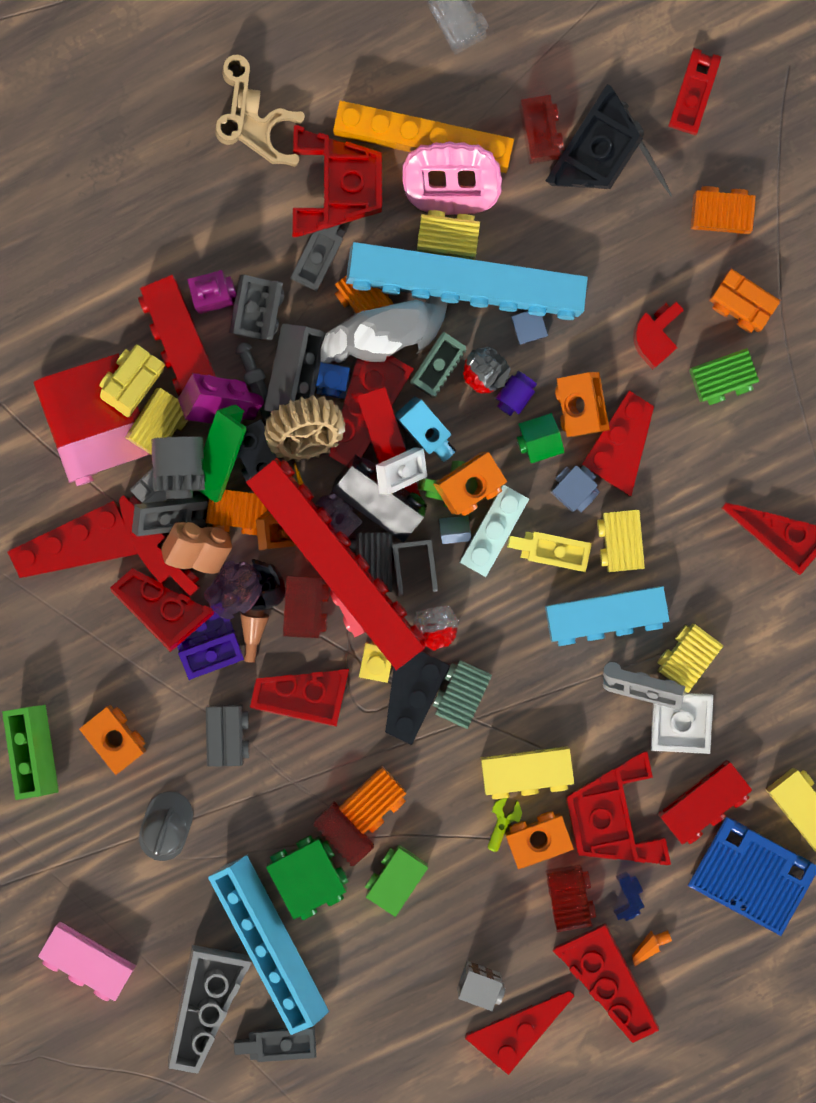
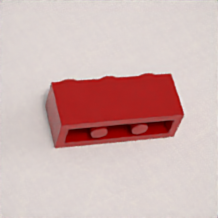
(705, 803)

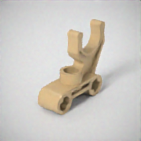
(244, 116)

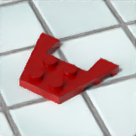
(350, 182)
(603, 820)

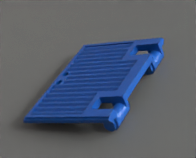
(753, 876)

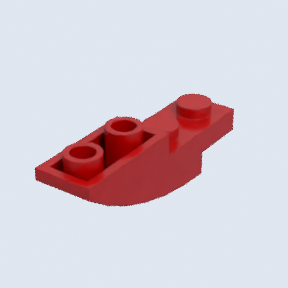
(150, 551)

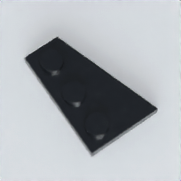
(412, 695)

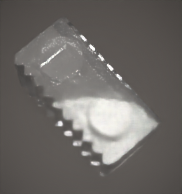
(459, 23)

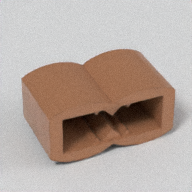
(196, 547)

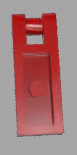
(694, 92)

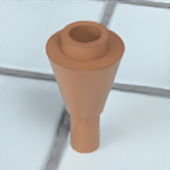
(253, 627)

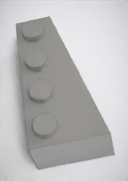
(207, 993)

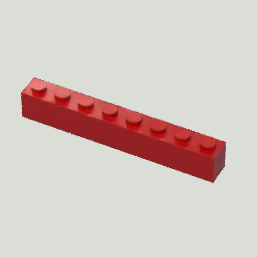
(336, 563)

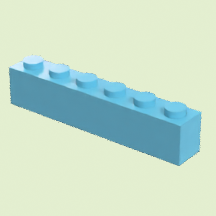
(268, 945)

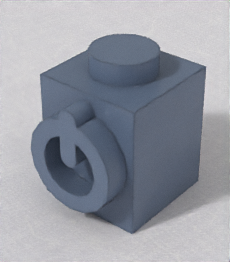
(575, 488)

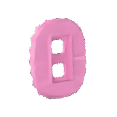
(451, 159)

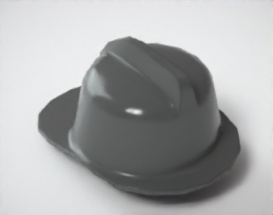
(165, 826)

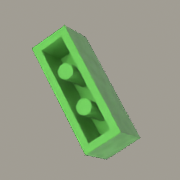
(30, 752)

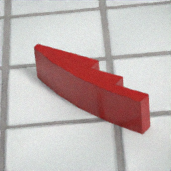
(383, 427)

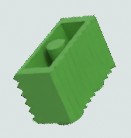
(723, 376)

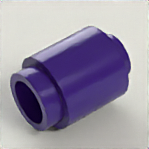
(515, 393)

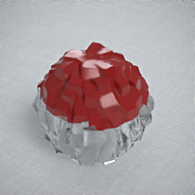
(438, 625)

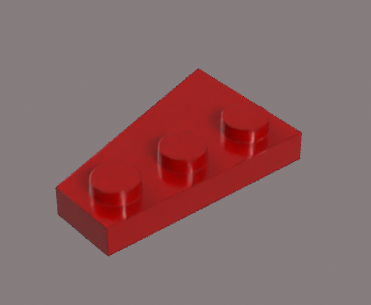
(619, 450)

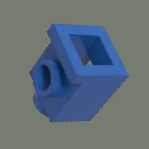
(333, 380)

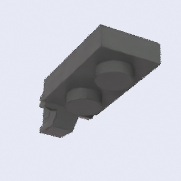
(318, 257)
(278, 1045)

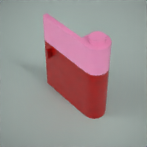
(82, 424)

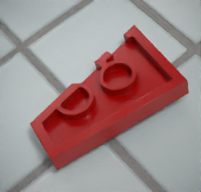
(162, 611)
(307, 697)

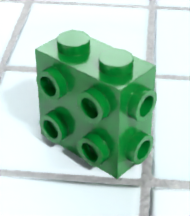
(307, 877)

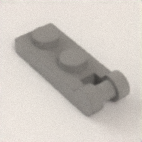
(642, 686)

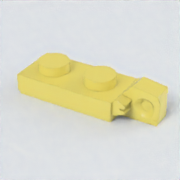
(552, 550)

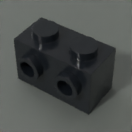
(255, 450)

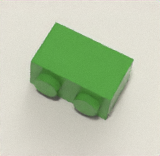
(396, 879)

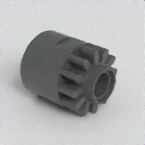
(178, 466)

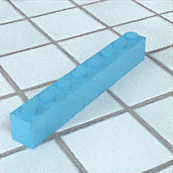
(466, 280)

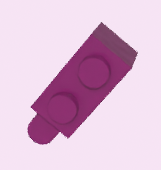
(212, 291)
(207, 394)

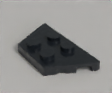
(598, 147)

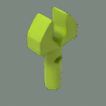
(502, 822)

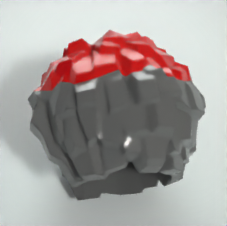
(486, 370)

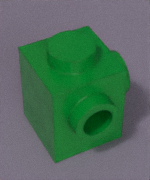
(540, 438)

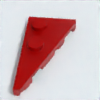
(786, 538)
(511, 1038)

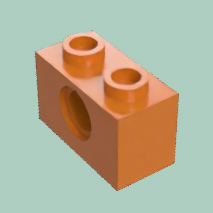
(594, 416)
(453, 485)
(97, 733)
(556, 840)

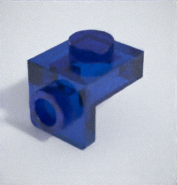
(631, 889)

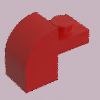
(649, 337)

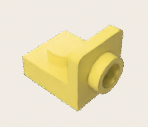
(374, 664)

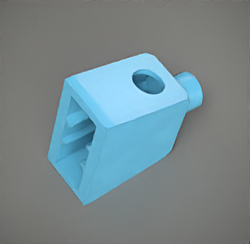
(416, 420)

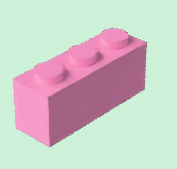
(86, 962)

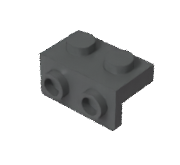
(256, 308)

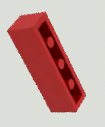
(176, 330)

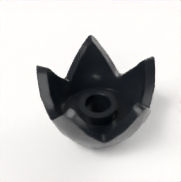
(272, 584)

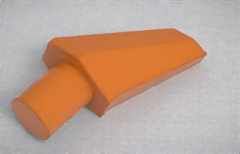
(650, 946)

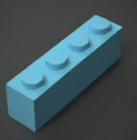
(607, 614)

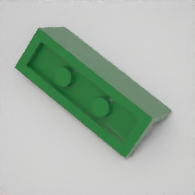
(221, 450)

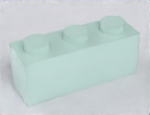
(494, 530)

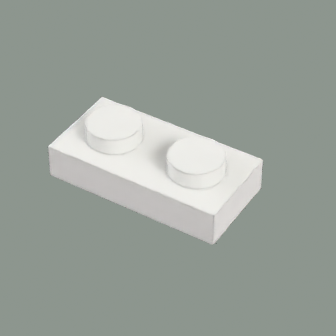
(401, 471)

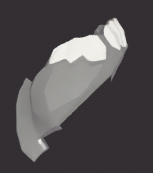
(384, 331)

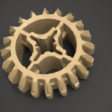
(304, 428)

